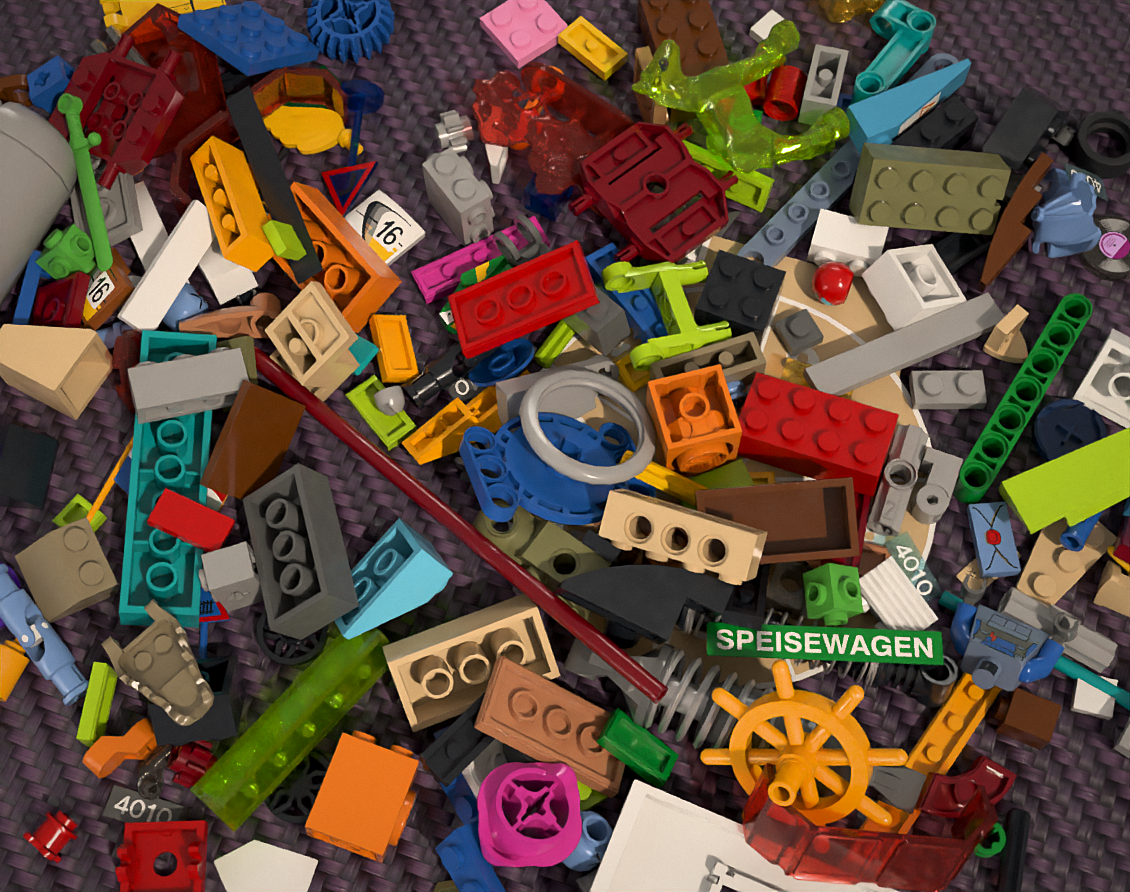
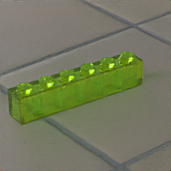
(292, 727)

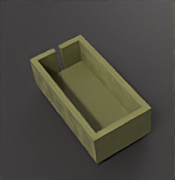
(928, 188)

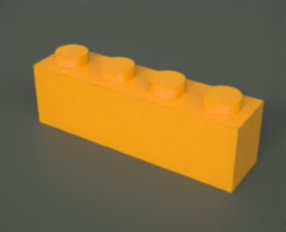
(232, 203)

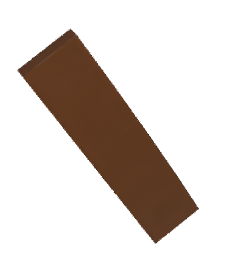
(1011, 232)

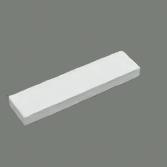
(169, 269)

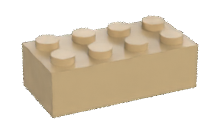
(451, 664)

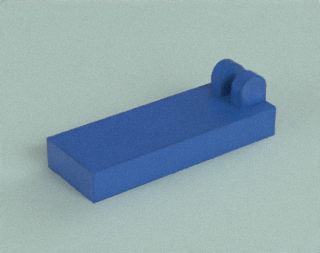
(28, 290)

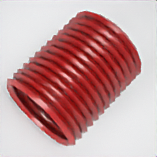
(785, 93)

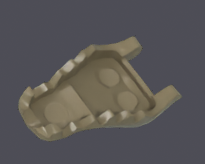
(163, 668)

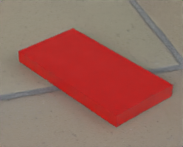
(523, 299)

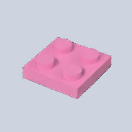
(523, 29)

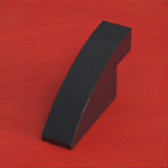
(646, 596)

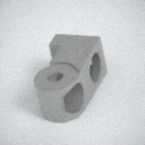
(938, 486)

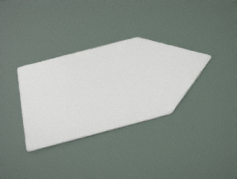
(265, 869)

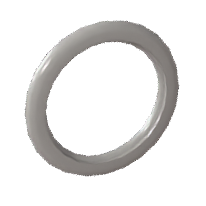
(572, 468)

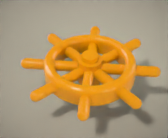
(801, 754)

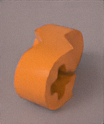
(111, 751)

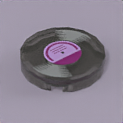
(1112, 253)

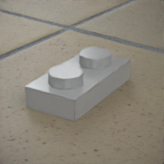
(947, 389)

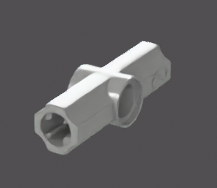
(891, 498)
(1088, 646)

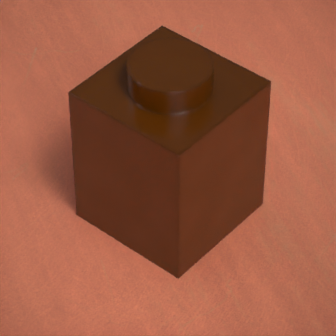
(1026, 718)

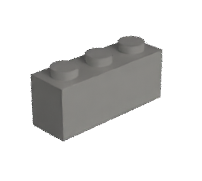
(186, 384)

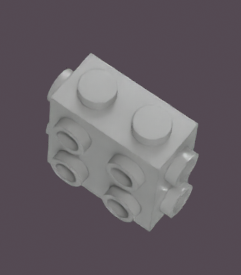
(459, 196)

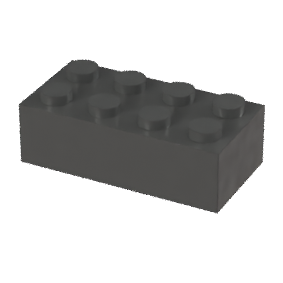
(299, 552)

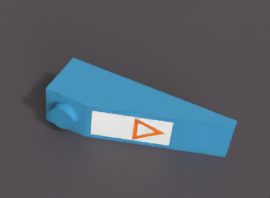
(895, 111)

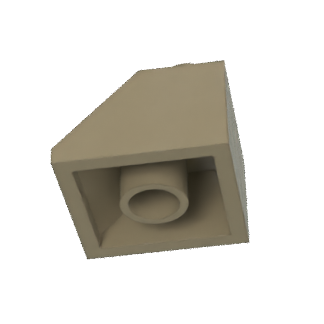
(67, 571)

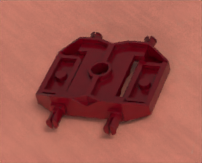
(145, 92)
(617, 182)

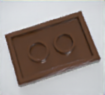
(252, 441)

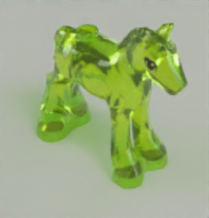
(727, 110)

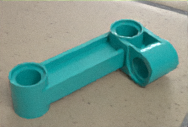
(909, 36)

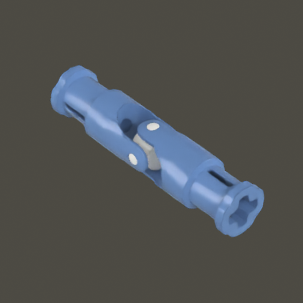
(30, 629)

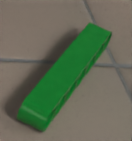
(1017, 411)

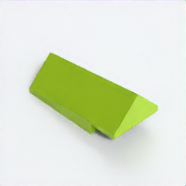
(1072, 484)

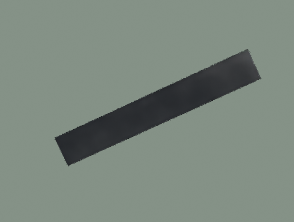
(271, 177)

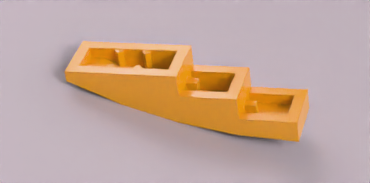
(446, 429)

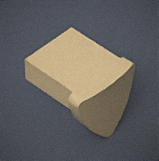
(1006, 339)
(1114, 589)

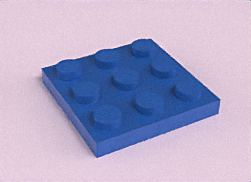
(248, 37)

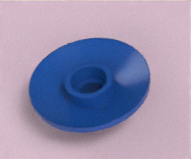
(503, 363)

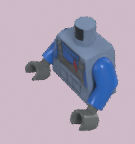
(1001, 648)

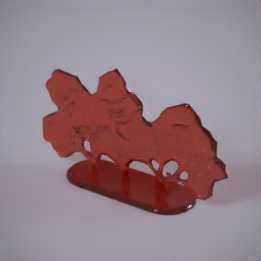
(555, 143)

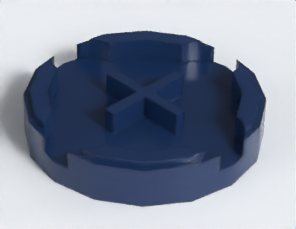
(1065, 428)

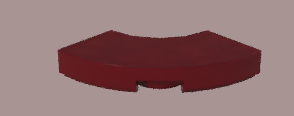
(949, 795)

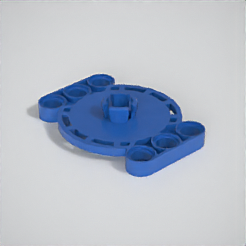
(534, 484)

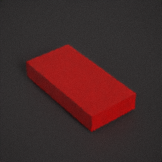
(190, 521)

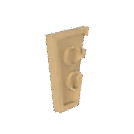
(1055, 569)

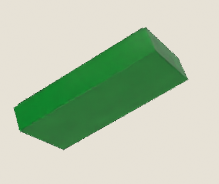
(637, 748)

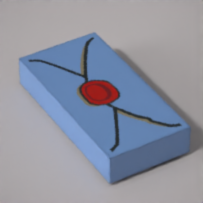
(993, 540)

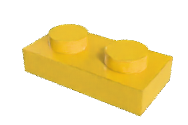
(592, 48)

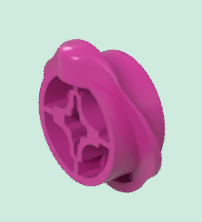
(520, 790)

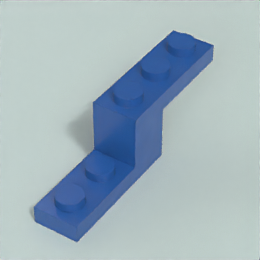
(462, 848)

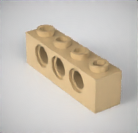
(742, 542)

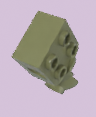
(542, 549)

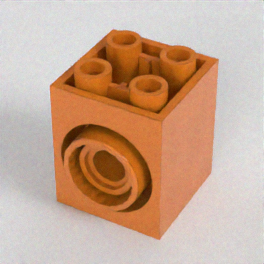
(694, 421)
(364, 796)

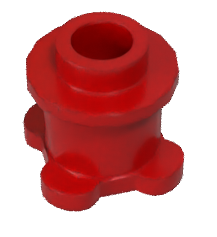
(53, 835)

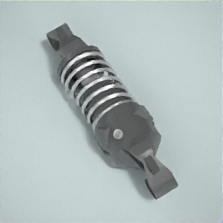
(895, 784)

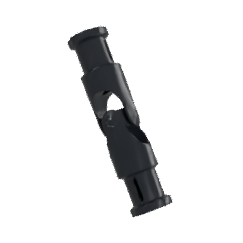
(440, 374)

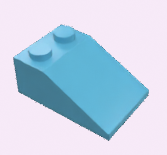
(394, 579)

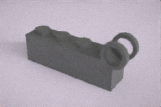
(600, 325)

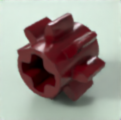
(191, 762)

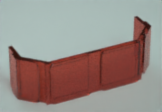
(271, 93)
(864, 856)

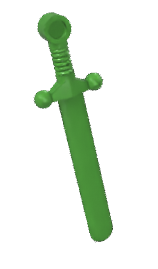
(72, 107)

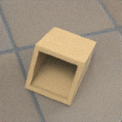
(54, 364)

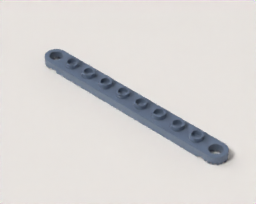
(819, 193)

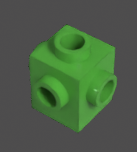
(67, 253)
(833, 593)

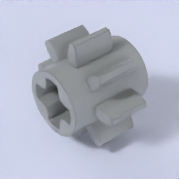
(453, 131)

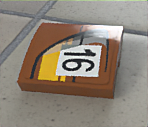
(106, 292)

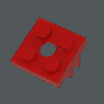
(147, 841)

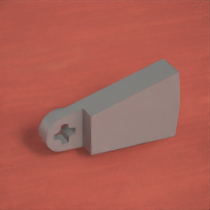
(564, 401)

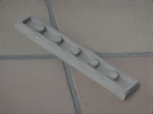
(904, 346)

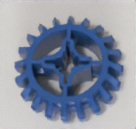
(350, 27)

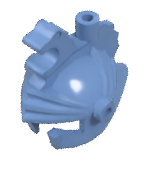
(1066, 216)

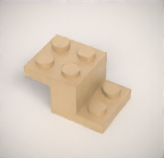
(314, 341)

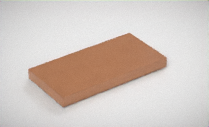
(548, 725)

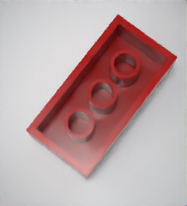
(815, 433)

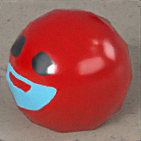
(832, 283)

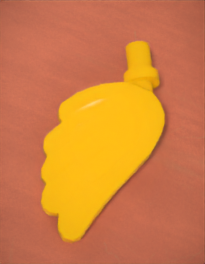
(309, 129)

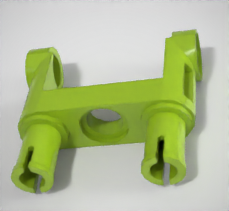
(666, 284)

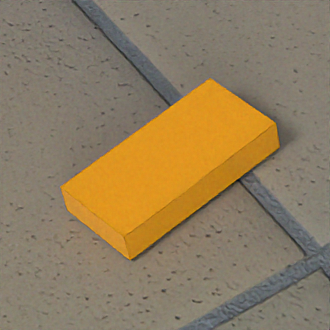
(395, 347)

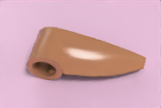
(237, 320)

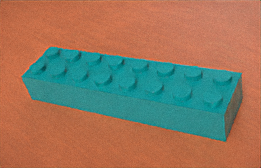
(173, 457)

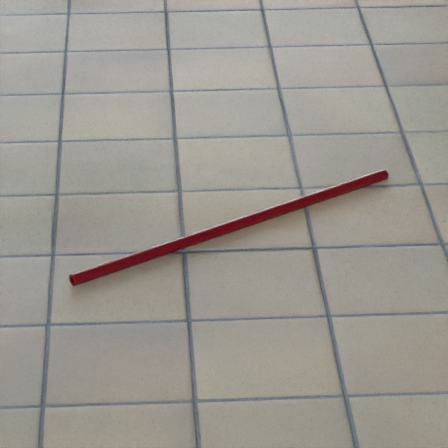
(463, 530)

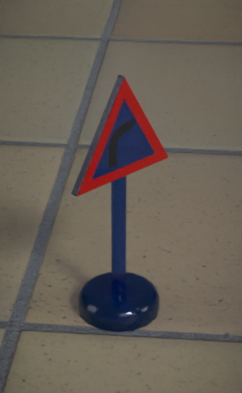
(348, 182)

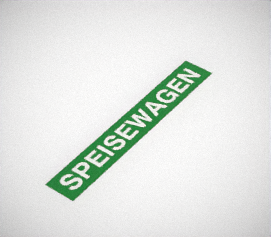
(826, 644)

